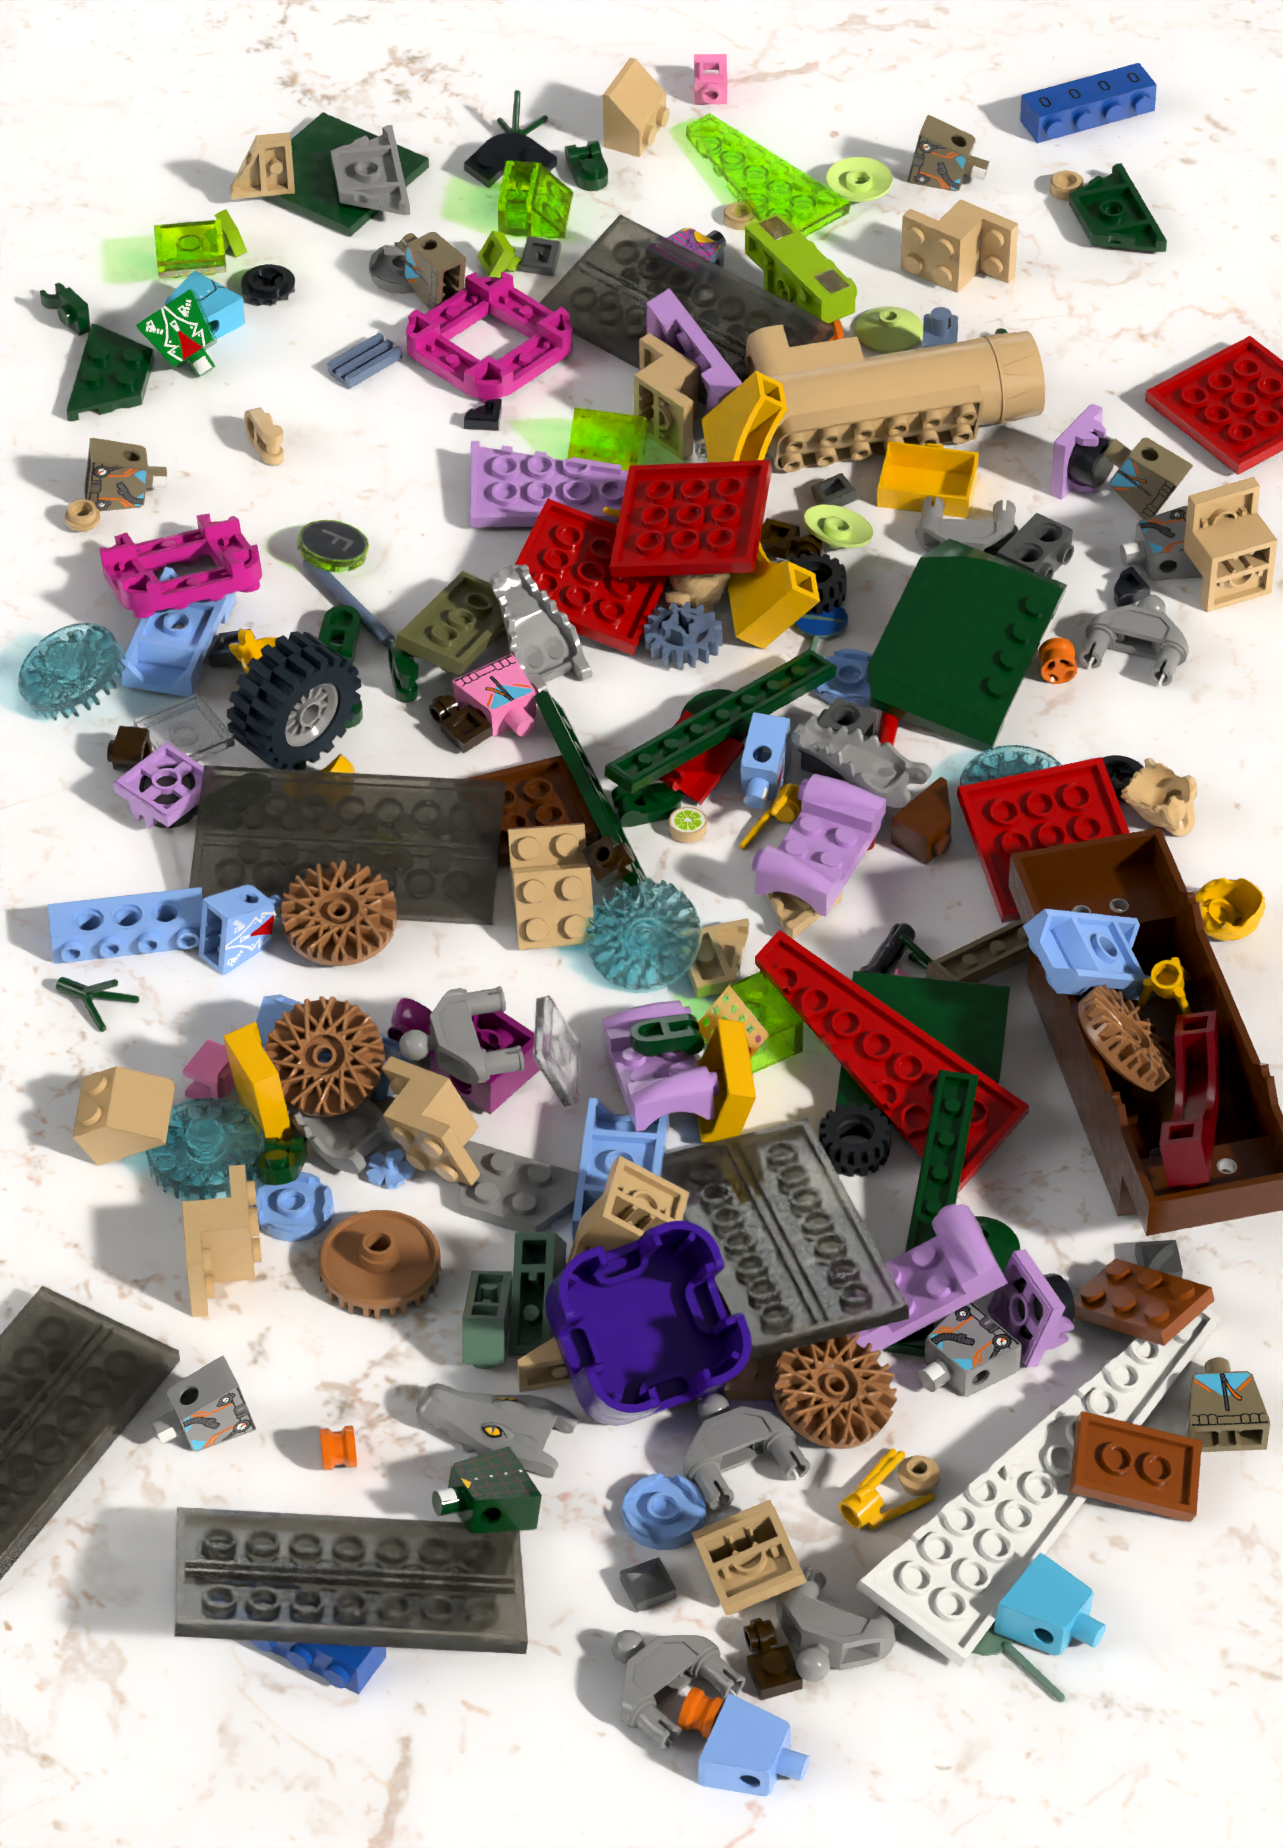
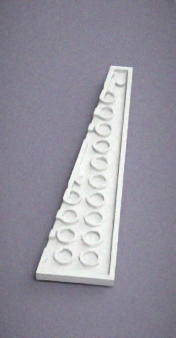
(978, 1545)

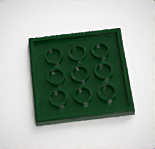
(314, 177)
(957, 1014)

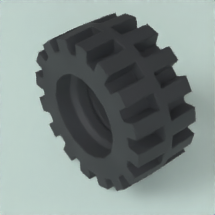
(829, 578)
(861, 1122)

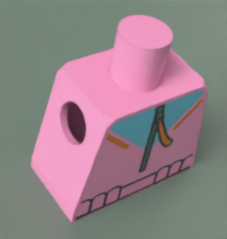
(500, 695)

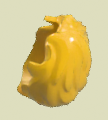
(1230, 908)

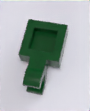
(70, 308)

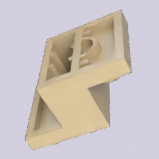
(959, 245)
(667, 395)
(1230, 544)
(550, 885)
(430, 1121)
(629, 1207)
(221, 1240)
(748, 1557)

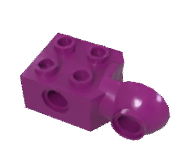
(494, 1032)

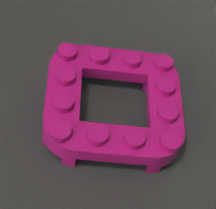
(490, 378)
(131, 566)

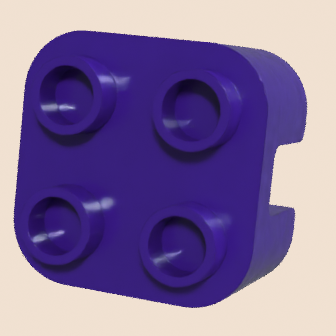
(646, 1324)

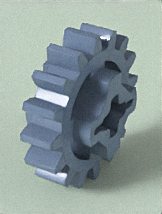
(683, 635)

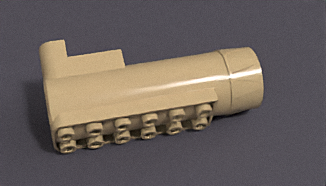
(855, 404)

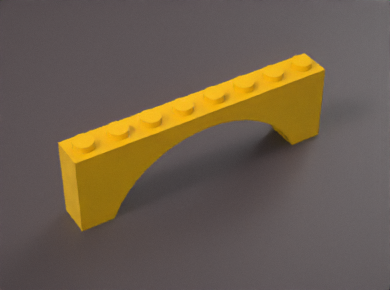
(775, 593)

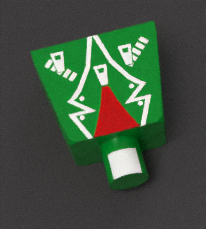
(182, 333)

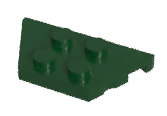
(1116, 213)
(110, 374)

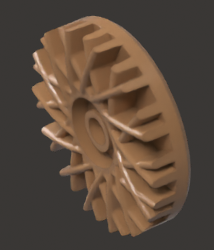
(339, 915)
(320, 1028)
(1126, 1041)
(379, 1262)
(834, 1392)

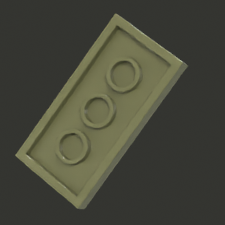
(455, 625)

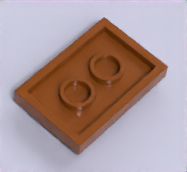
(1141, 1301)
(1136, 1466)

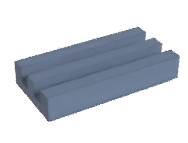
(361, 357)

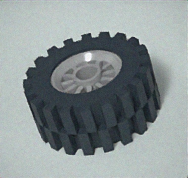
(293, 701)

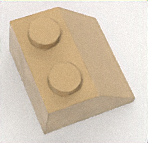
(633, 110)
(122, 1113)

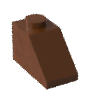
(924, 824)

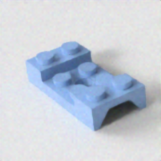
(172, 658)
(1087, 951)
(604, 1140)

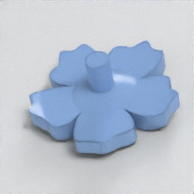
(389, 1169)

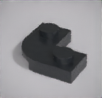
(490, 159)

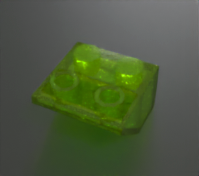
(533, 202)

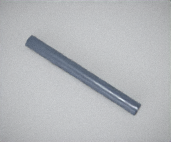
(348, 599)

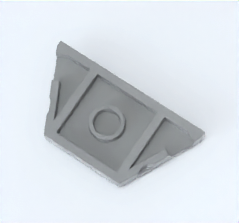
(371, 174)
(516, 1190)

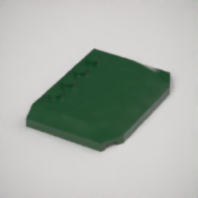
(961, 642)

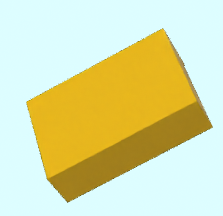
(927, 470)
(730, 1059)
(258, 1081)

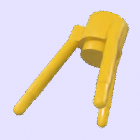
(785, 808)
(1167, 982)
(864, 1502)

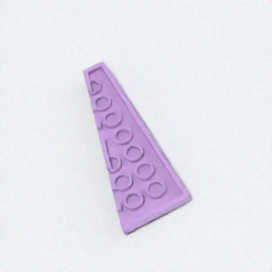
(514, 486)

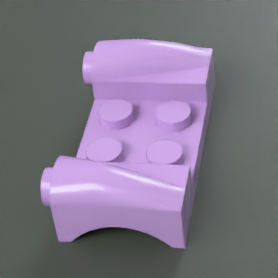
(674, 325)
(822, 844)
(660, 1082)
(939, 1275)

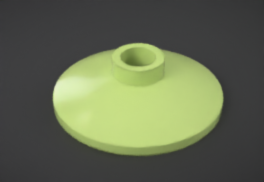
(859, 179)
(889, 329)
(838, 526)

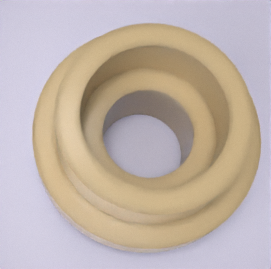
(82, 515)
(915, 1483)

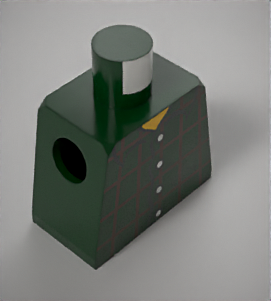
(490, 1494)

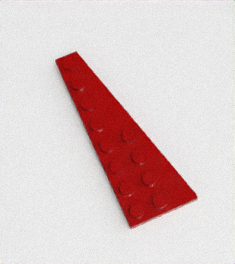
(886, 1051)

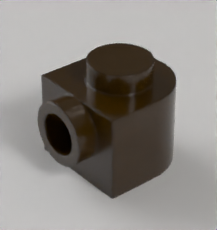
(129, 747)
(609, 860)

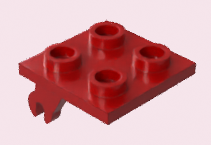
(702, 773)

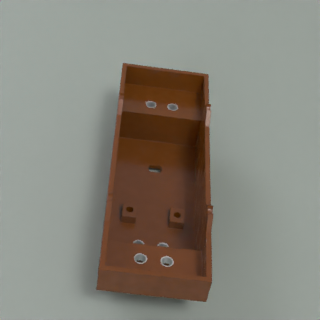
(1120, 1119)

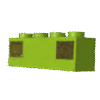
(798, 269)

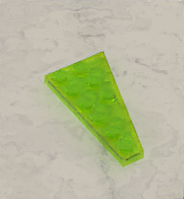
(764, 179)

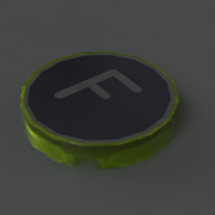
(332, 545)

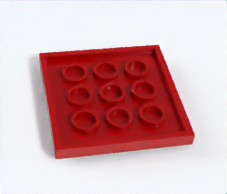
(1228, 404)
(691, 519)
(571, 562)
(1035, 813)

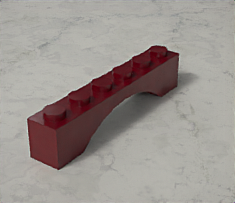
(1190, 1135)

